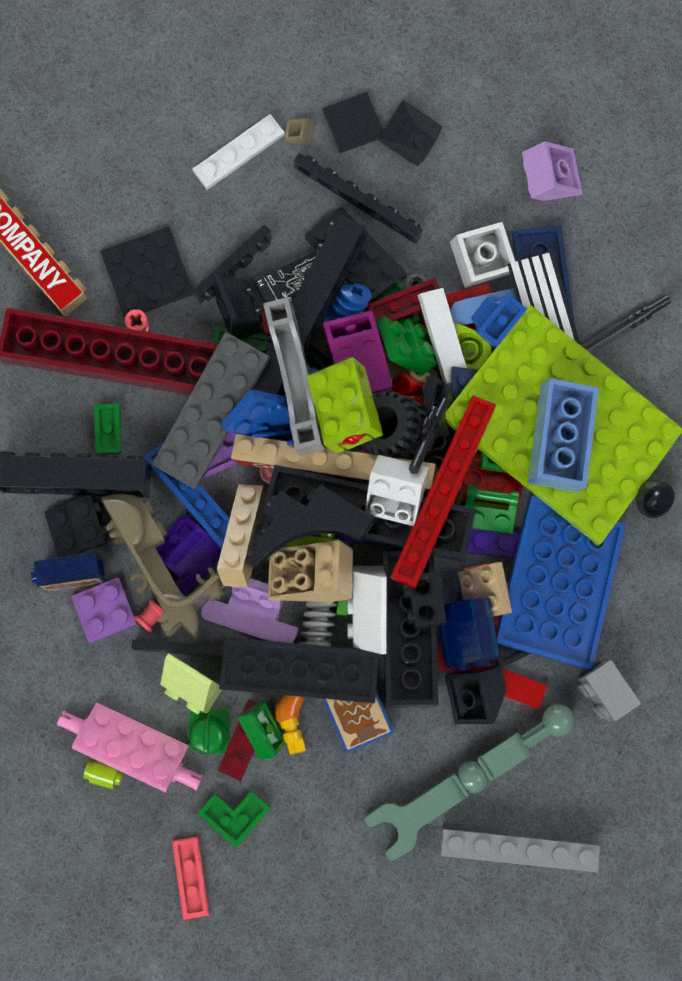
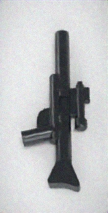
(433, 427)

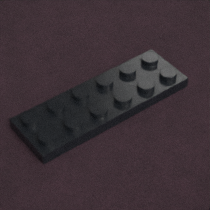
(299, 670)

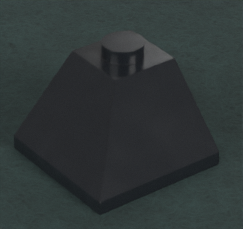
(410, 133)
(476, 694)

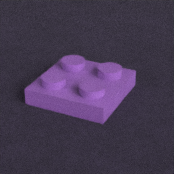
(104, 610)

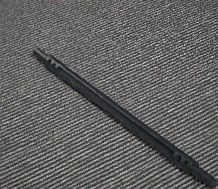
(624, 325)

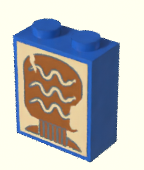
(358, 722)

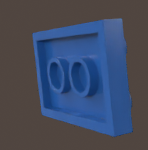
(258, 414)

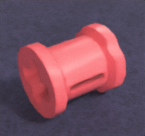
(137, 315)
(149, 616)

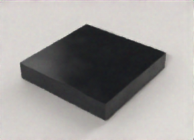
(353, 122)

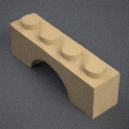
(240, 534)

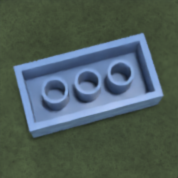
(563, 435)

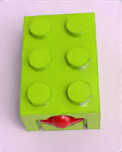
(344, 405)

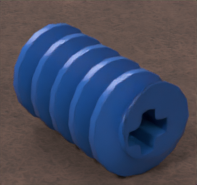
(349, 301)

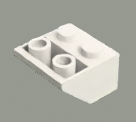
(395, 491)

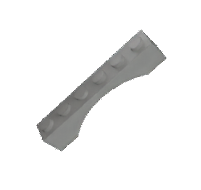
(294, 372)
(519, 850)

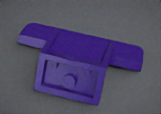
(188, 553)

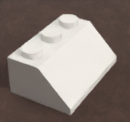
(368, 609)

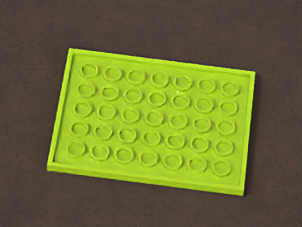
(627, 433)

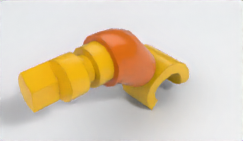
(287, 714)

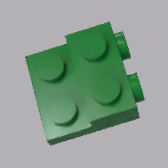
(408, 344)

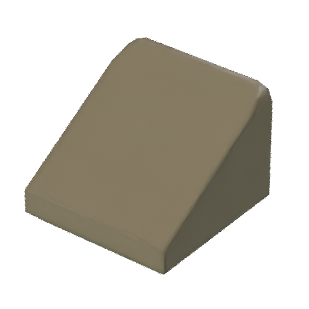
(299, 132)

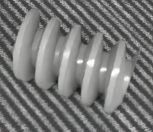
(318, 623)

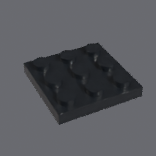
(147, 272)

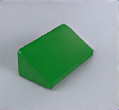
(262, 731)

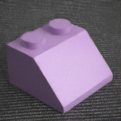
(551, 171)

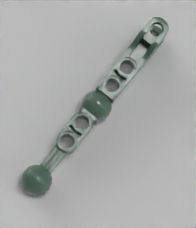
(470, 778)

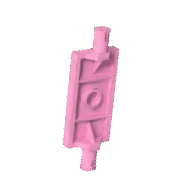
(130, 747)

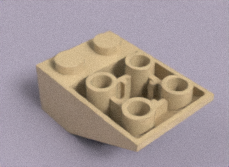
(311, 573)

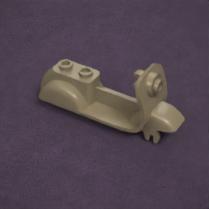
(137, 529)

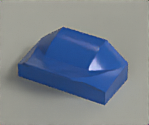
(497, 318)

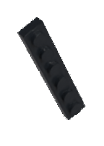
(366, 202)

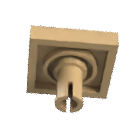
(487, 582)

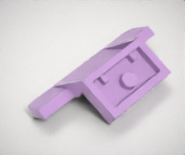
(251, 613)

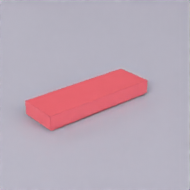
(190, 877)

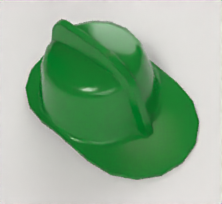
(209, 731)

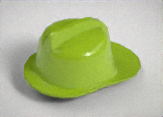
(473, 346)

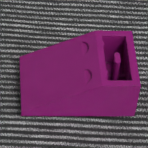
(359, 338)

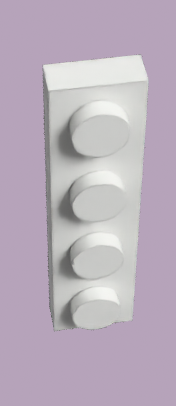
(238, 152)

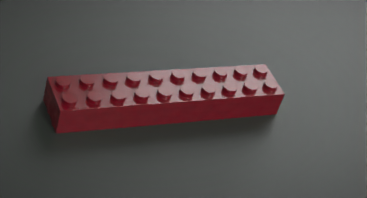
(103, 351)

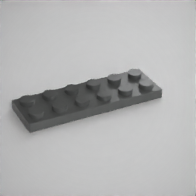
(198, 428)

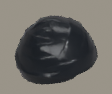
(655, 491)

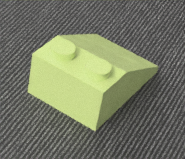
(189, 685)

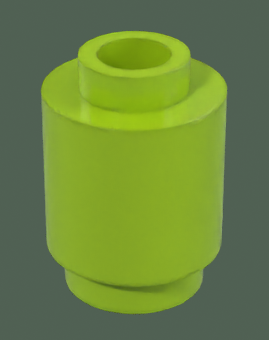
(102, 774)

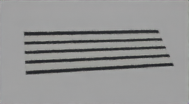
(541, 286)

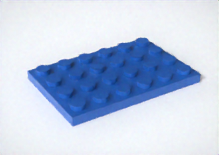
(558, 588)

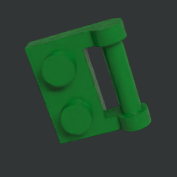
(493, 516)

